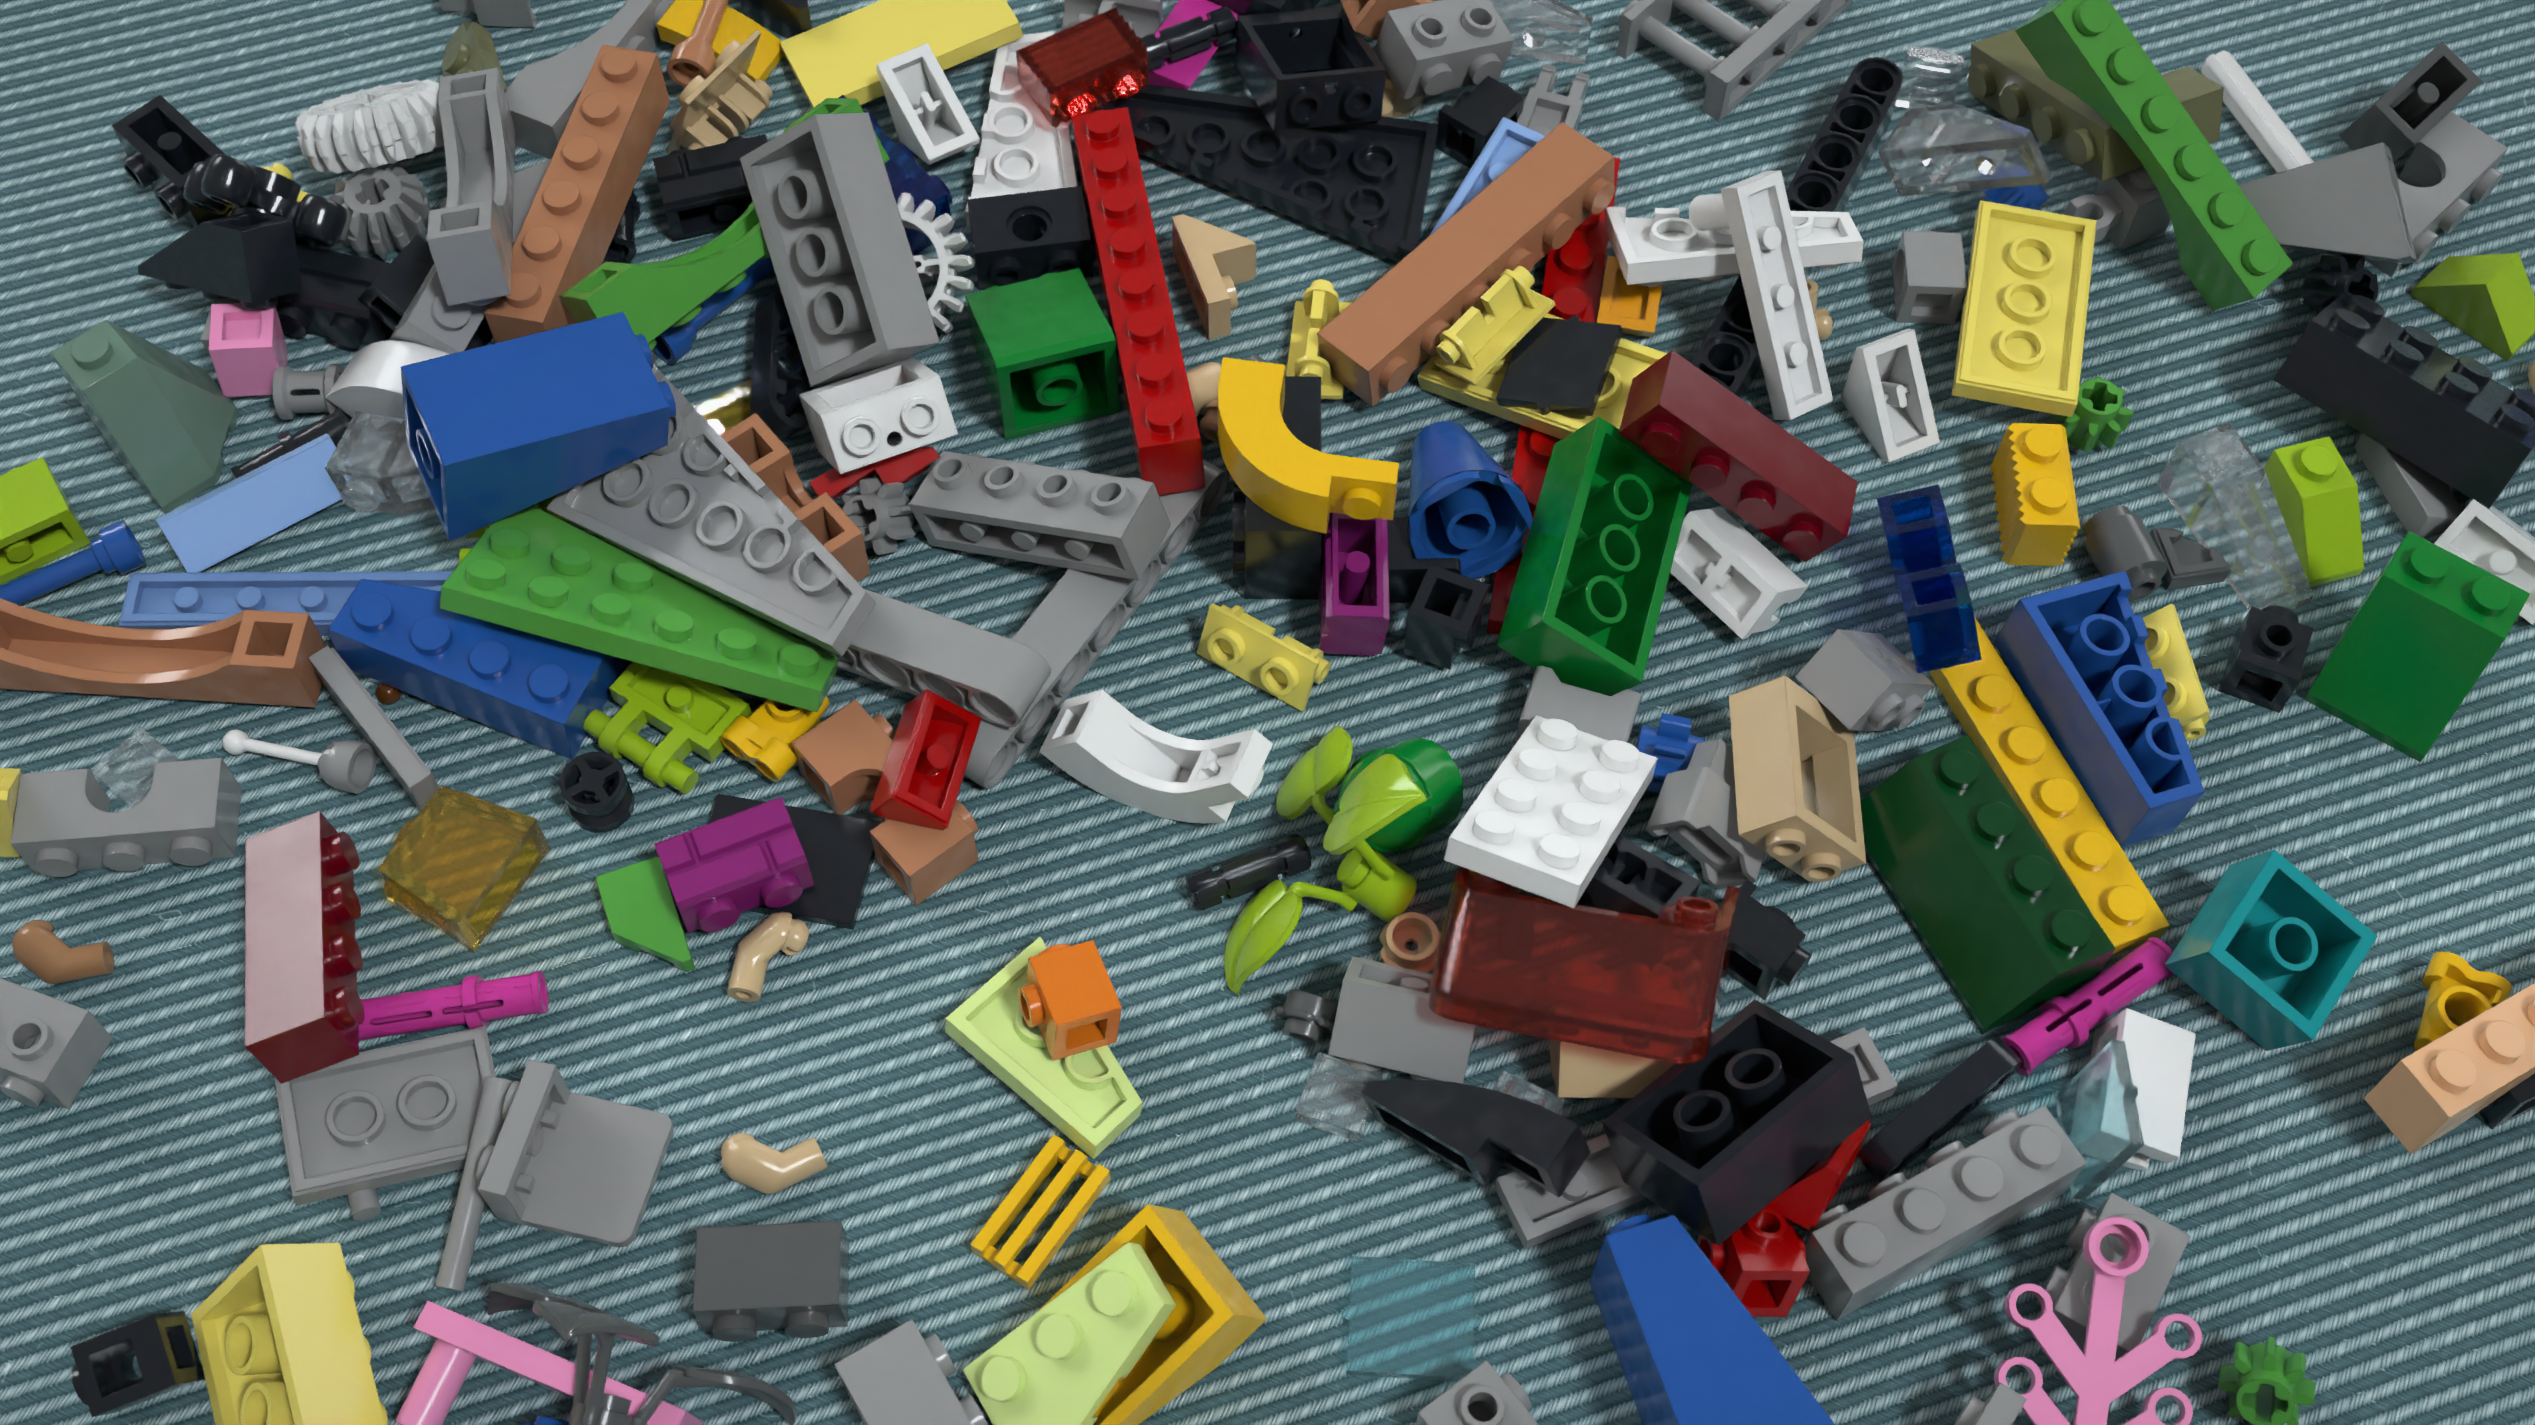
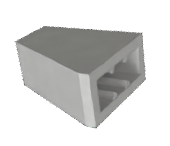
(2337, 206)

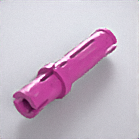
(469, 1003)
(2068, 1019)

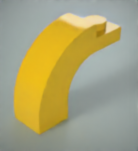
(1281, 470)

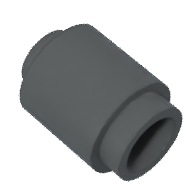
(2122, 543)

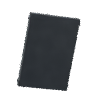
(838, 859)

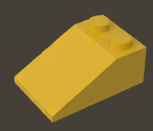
(1201, 1332)

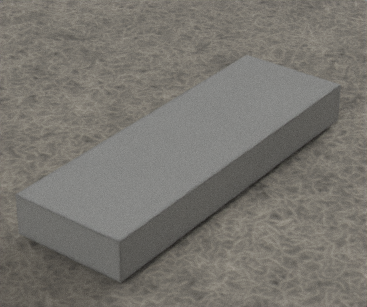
(375, 726)

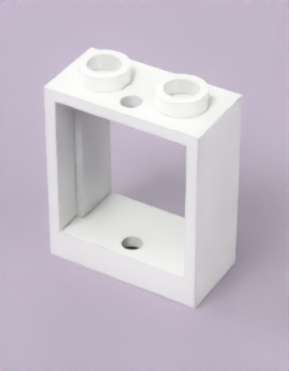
(859, 413)

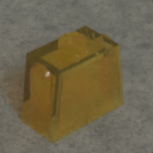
(462, 863)

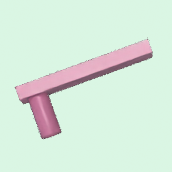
(463, 1340)

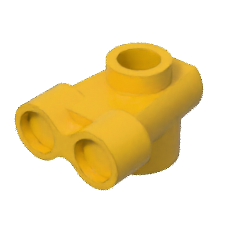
(768, 736)
(2456, 995)

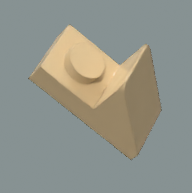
(1211, 266)

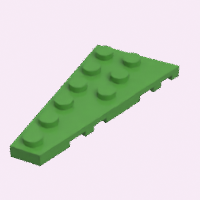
(589, 594)

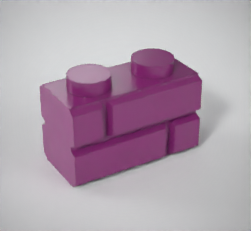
(1354, 586)
(735, 866)

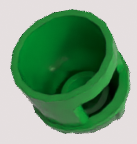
(1437, 778)

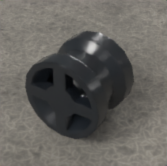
(602, 777)

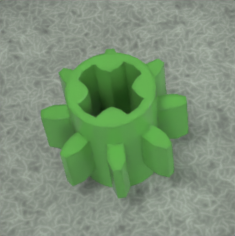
(2097, 415)
(2266, 1365)

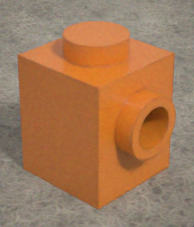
(1070, 999)

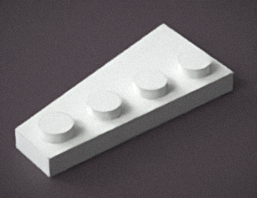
(1018, 143)
(1673, 249)

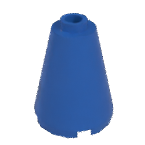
(1463, 502)

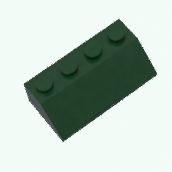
(1979, 886)

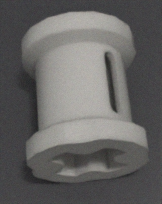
(288, 387)

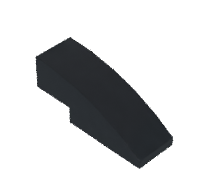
(1481, 1130)

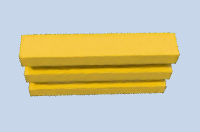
(1073, 1164)

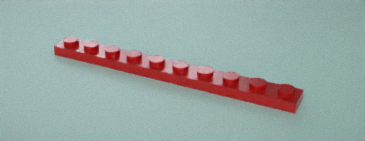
(1574, 283)

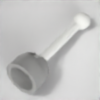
(343, 765)

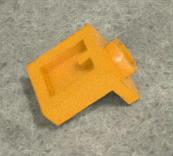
(1626, 305)

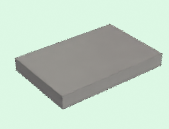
(384, 1115)

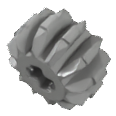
(382, 209)

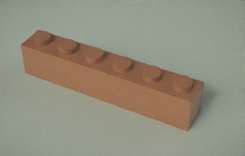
(582, 191)
(1505, 226)

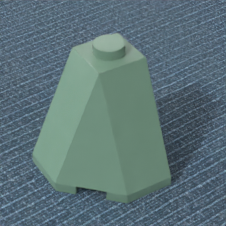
(150, 410)

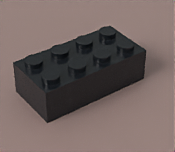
(2413, 397)

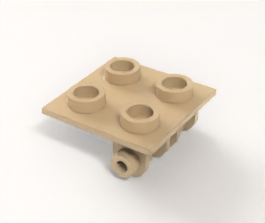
(723, 102)

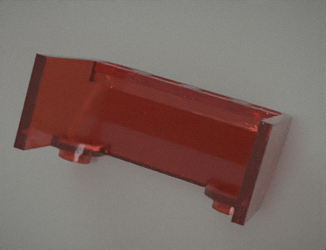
(1584, 969)

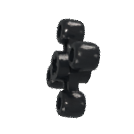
(246, 188)

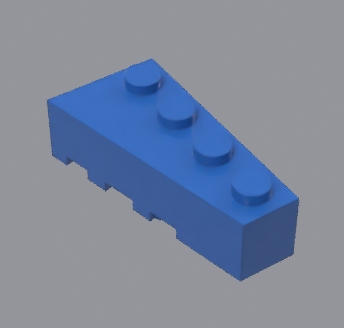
(474, 666)
(2104, 704)

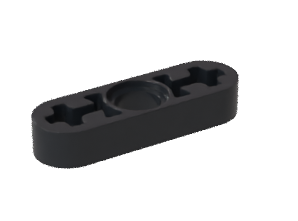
(773, 388)
(1939, 1109)

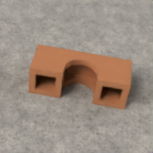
(821, 516)
(844, 766)

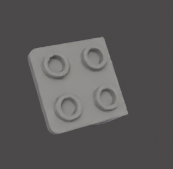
(572, 1160)

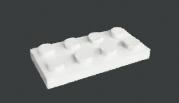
(1552, 810)

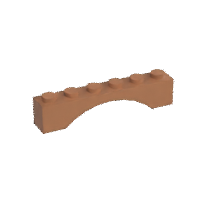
(233, 660)

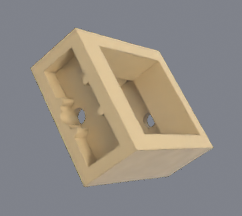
(1796, 780)

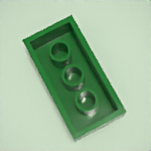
(1596, 561)

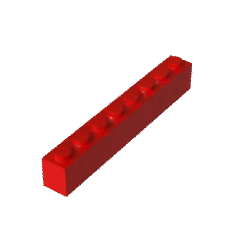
(1138, 303)

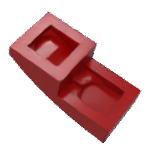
(890, 470)

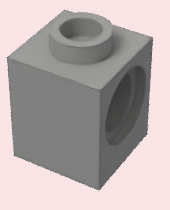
(1928, 277)

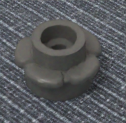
(1307, 1016)

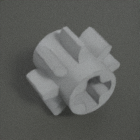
(880, 514)

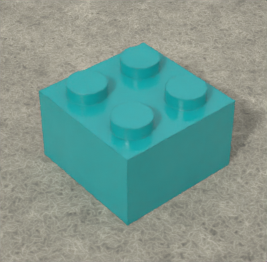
(2271, 951)

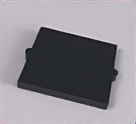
(1560, 366)

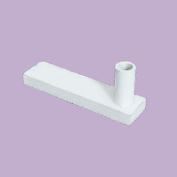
(1773, 287)

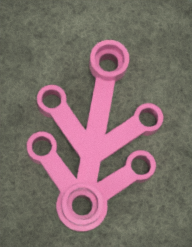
(2094, 1372)

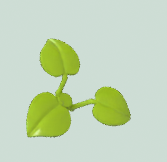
(1367, 877)

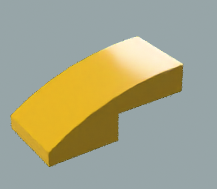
(681, 19)

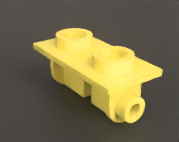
(1311, 315)
(1484, 338)
(2170, 653)
(1257, 656)

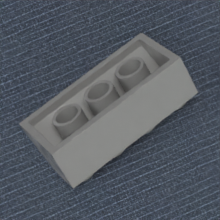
(839, 247)

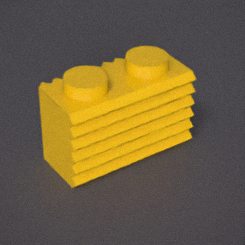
(2035, 495)

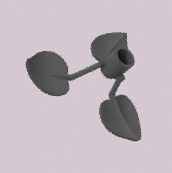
(593, 1406)

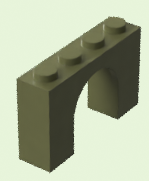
(2015, 86)

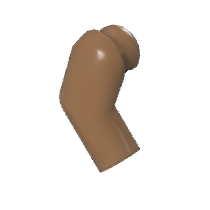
(54, 960)

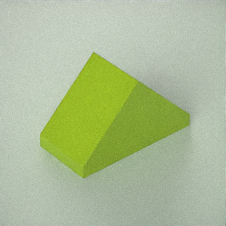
(2484, 298)

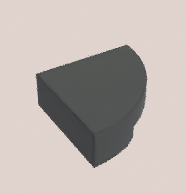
(2188, 561)

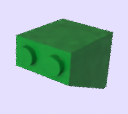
(1044, 352)
(2416, 646)

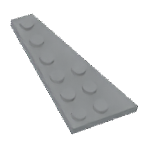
(720, 529)

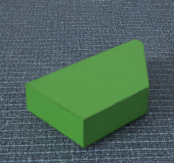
(644, 912)

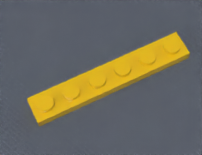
(2050, 795)

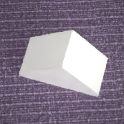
(925, 105)
(1891, 396)

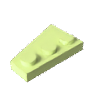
(1079, 1094)
(1074, 1347)

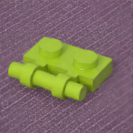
(680, 706)

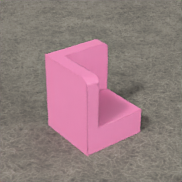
(246, 348)

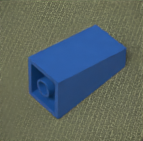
(531, 418)
(1688, 1337)

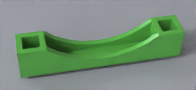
(2216, 228)
(671, 290)

